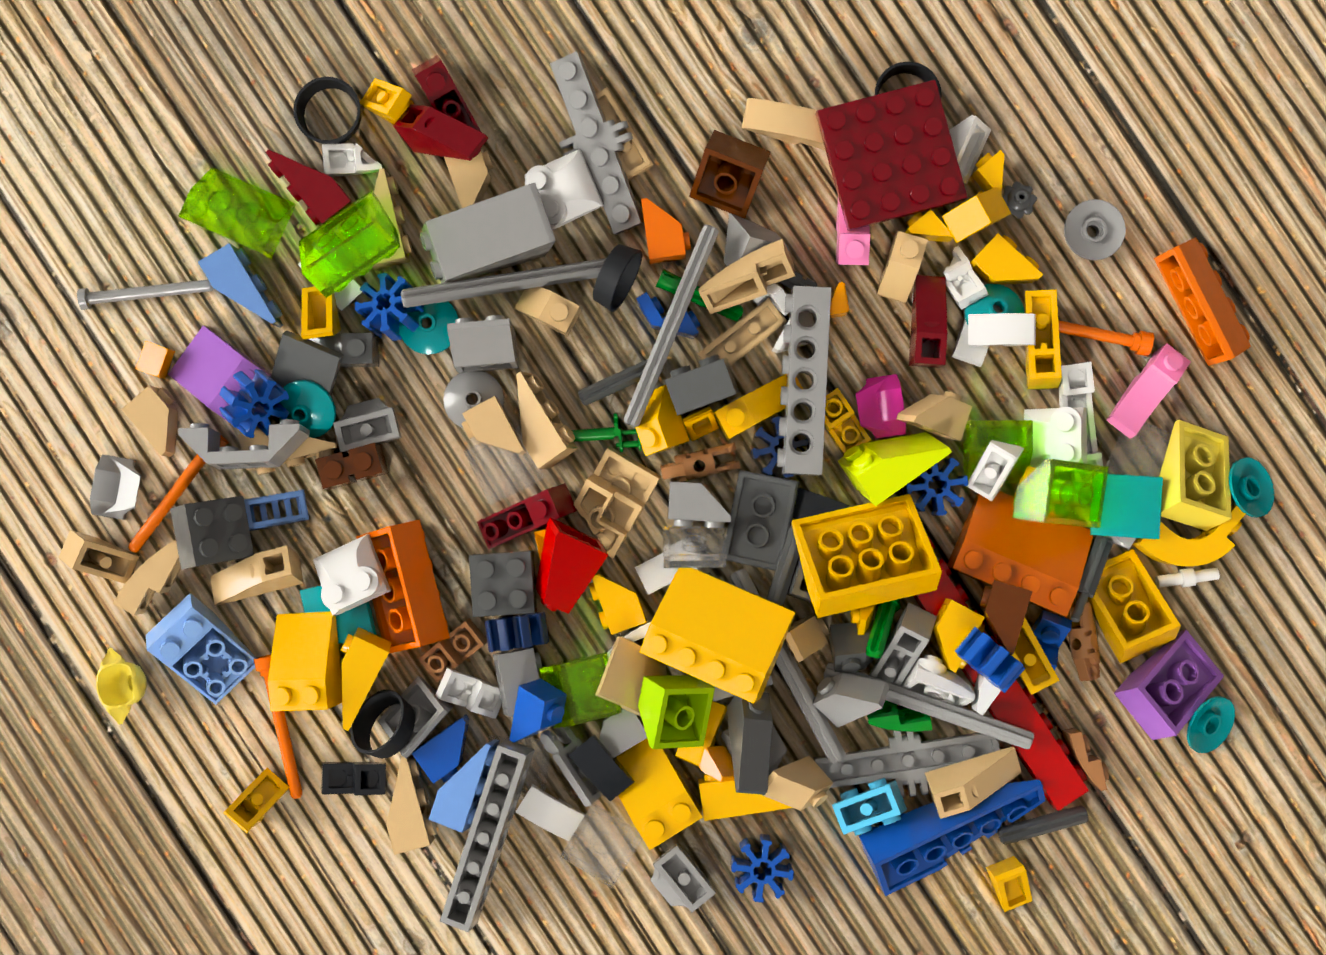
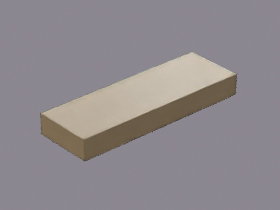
(633, 157)
(746, 333)

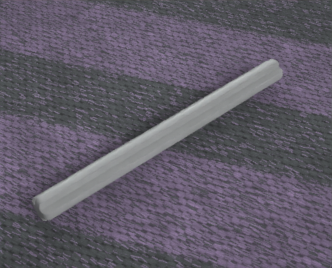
(501, 283)
(671, 325)
(799, 687)
(950, 713)

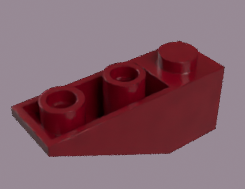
(442, 91)
(438, 134)
(316, 189)
(929, 322)
(526, 515)

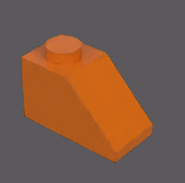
(663, 234)

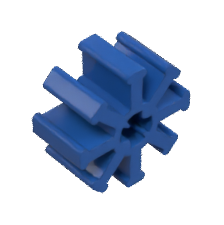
(386, 308)
(253, 402)
(944, 491)
(989, 659)
(755, 859)

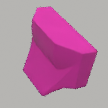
(879, 406)

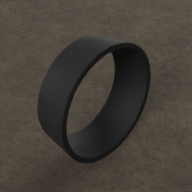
(907, 68)
(311, 89)
(617, 276)
(368, 714)

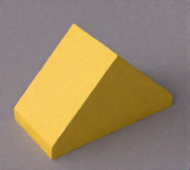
(976, 214)
(318, 314)
(1010, 883)

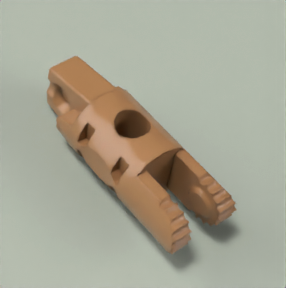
(684, 463)
(1084, 645)

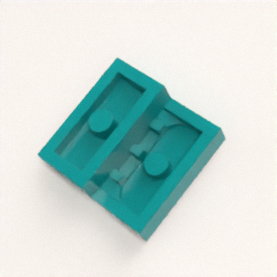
(1131, 507)
(346, 622)

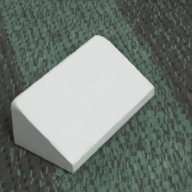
(994, 468)
(654, 575)

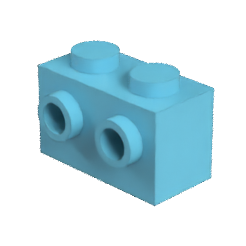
(861, 810)

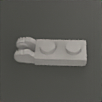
(580, 783)

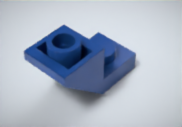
(652, 309)
(1050, 633)

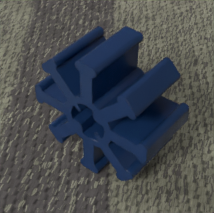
(773, 441)
(516, 631)

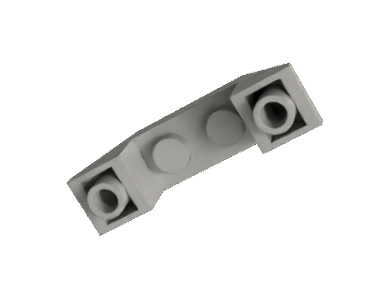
(283, 441)

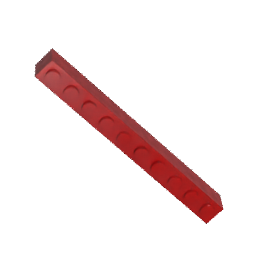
(1047, 756)

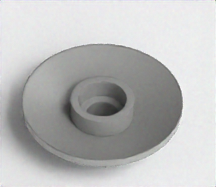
(1108, 226)
(469, 383)

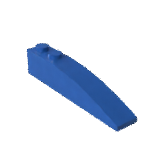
(923, 841)

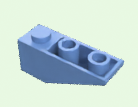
(230, 275)
(460, 795)

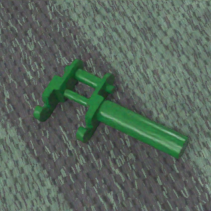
(607, 434)

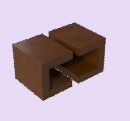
(363, 462)

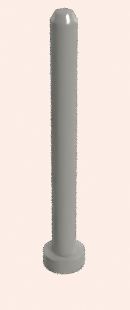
(87, 298)

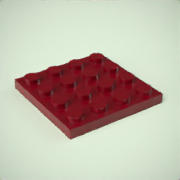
(891, 155)

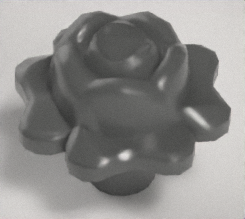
(1019, 199)

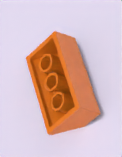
(1203, 302)
(412, 609)

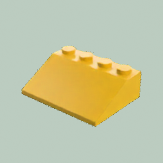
(865, 555)
(718, 633)

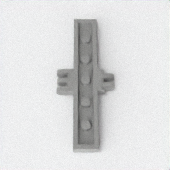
(597, 141)
(905, 760)

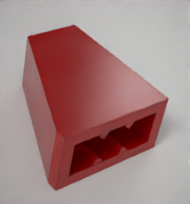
(567, 565)

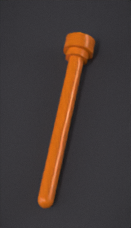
(1139, 342)
(169, 501)
(262, 665)

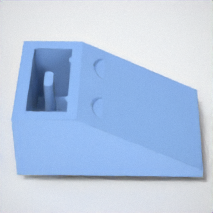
(200, 649)

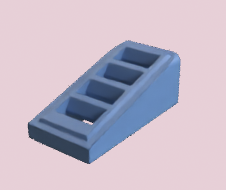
(273, 499)

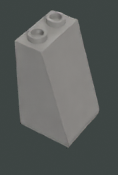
(488, 235)

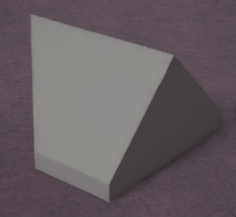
(745, 238)

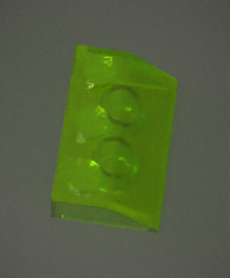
(237, 212)
(348, 245)
(1062, 494)

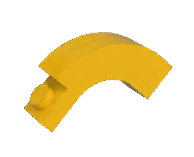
(1194, 551)

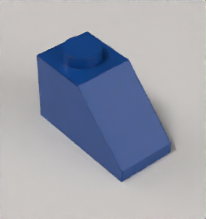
(536, 709)
(444, 751)

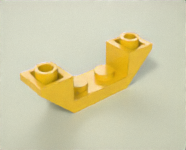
(987, 176)

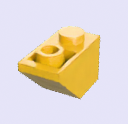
(1003, 264)
(619, 604)
(951, 628)

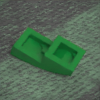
(899, 718)

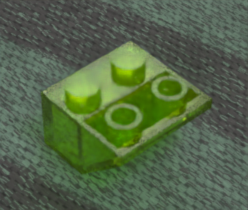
(981, 432)
(580, 682)

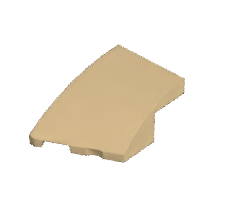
(615, 497)
(625, 674)

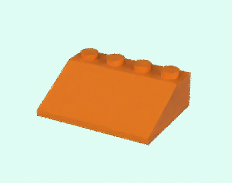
(1022, 553)

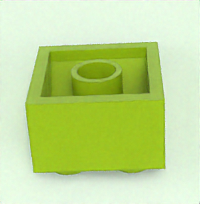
(675, 710)

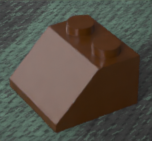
(729, 174)
(1005, 612)

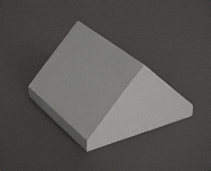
(428, 714)

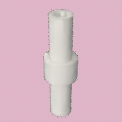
(1187, 577)

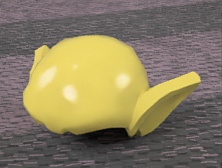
(119, 685)

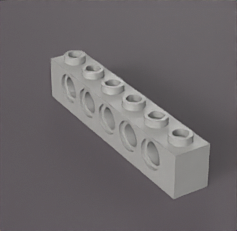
(817, 302)
(487, 835)

